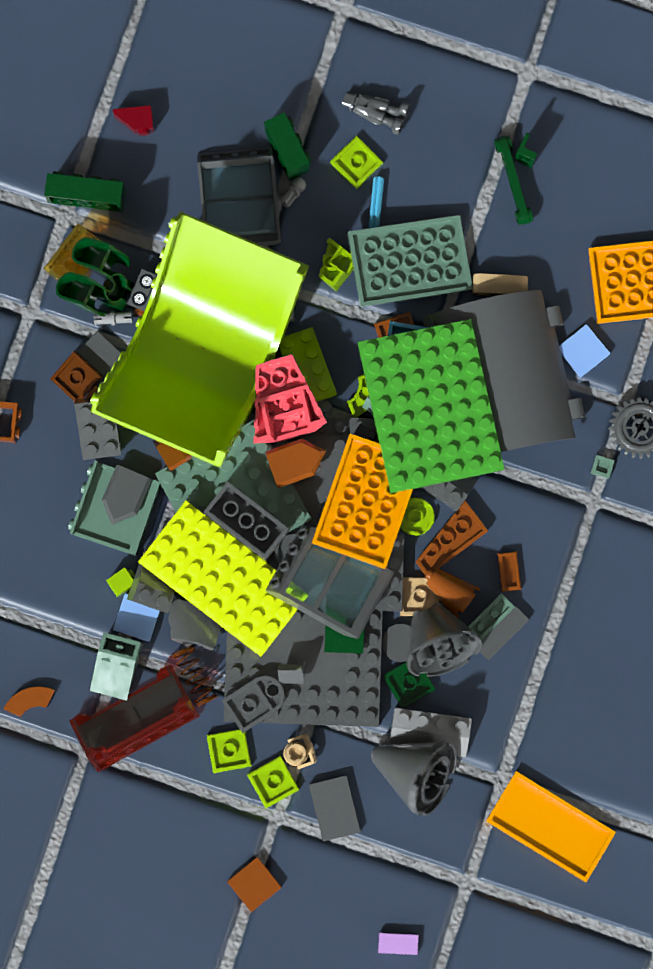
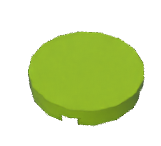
(417, 517)

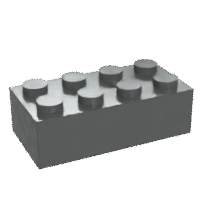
(246, 521)

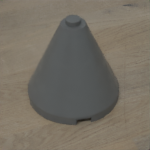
(417, 771)

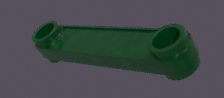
(522, 214)

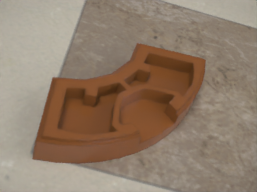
(29, 698)

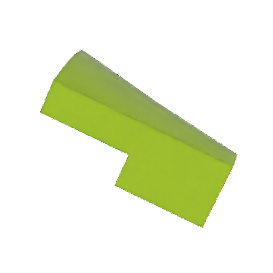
(336, 265)

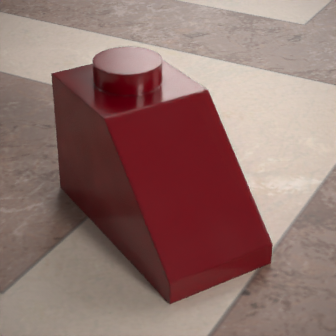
(136, 119)

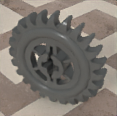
(620, 432)

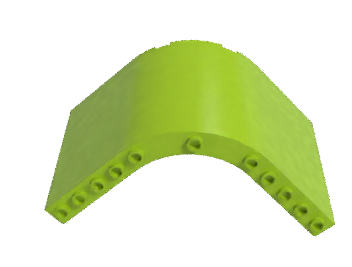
(209, 294)

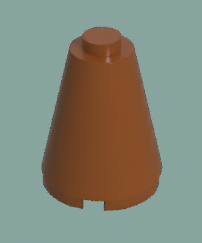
(451, 590)

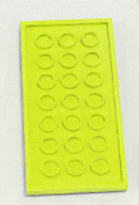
(218, 577)

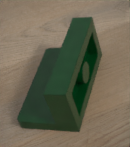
(525, 156)

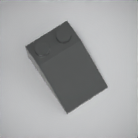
(150, 590)

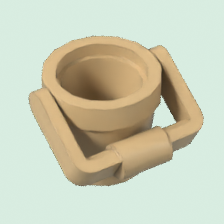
(297, 753)

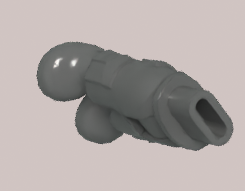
(375, 109)

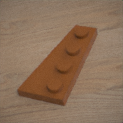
(454, 537)

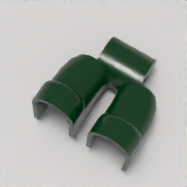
(83, 290)

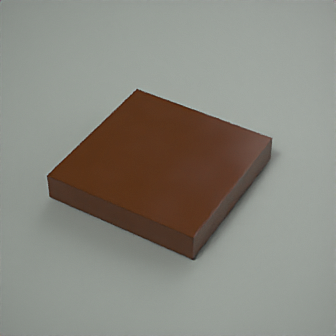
(76, 376)

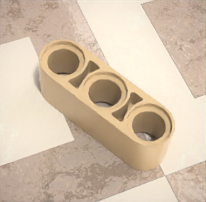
(498, 284)

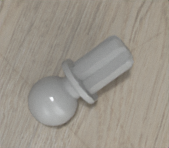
(297, 185)

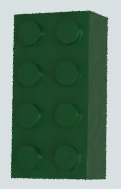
(85, 192)

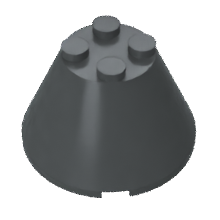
(439, 642)

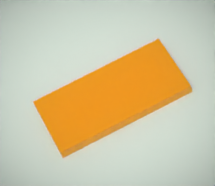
(550, 826)

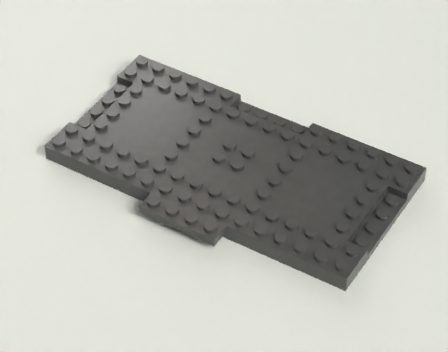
(336, 686)

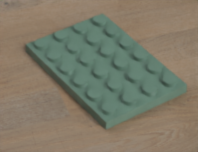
(410, 261)

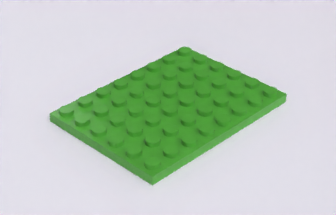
(430, 406)

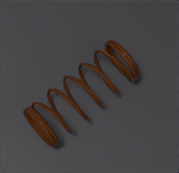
(191, 649)

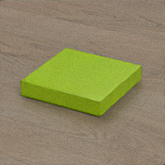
(356, 162)
(228, 750)
(273, 782)

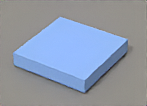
(583, 351)
(136, 620)

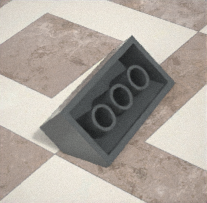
(452, 492)

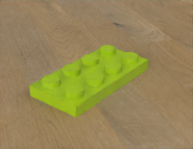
(309, 357)

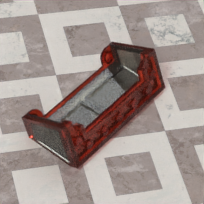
(135, 722)

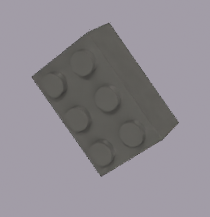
(97, 434)

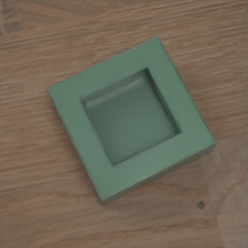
(602, 466)

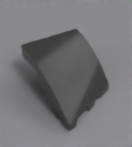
(191, 625)

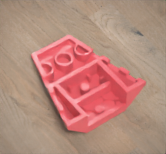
(284, 402)

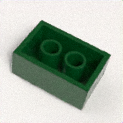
(287, 146)

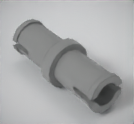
(114, 318)

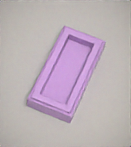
(398, 943)

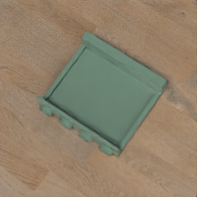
(93, 521)

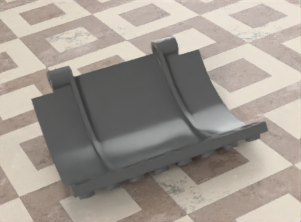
(520, 366)

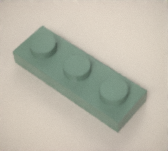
(491, 616)

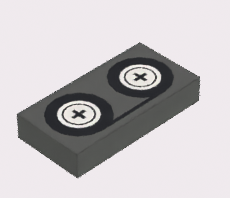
(142, 290)

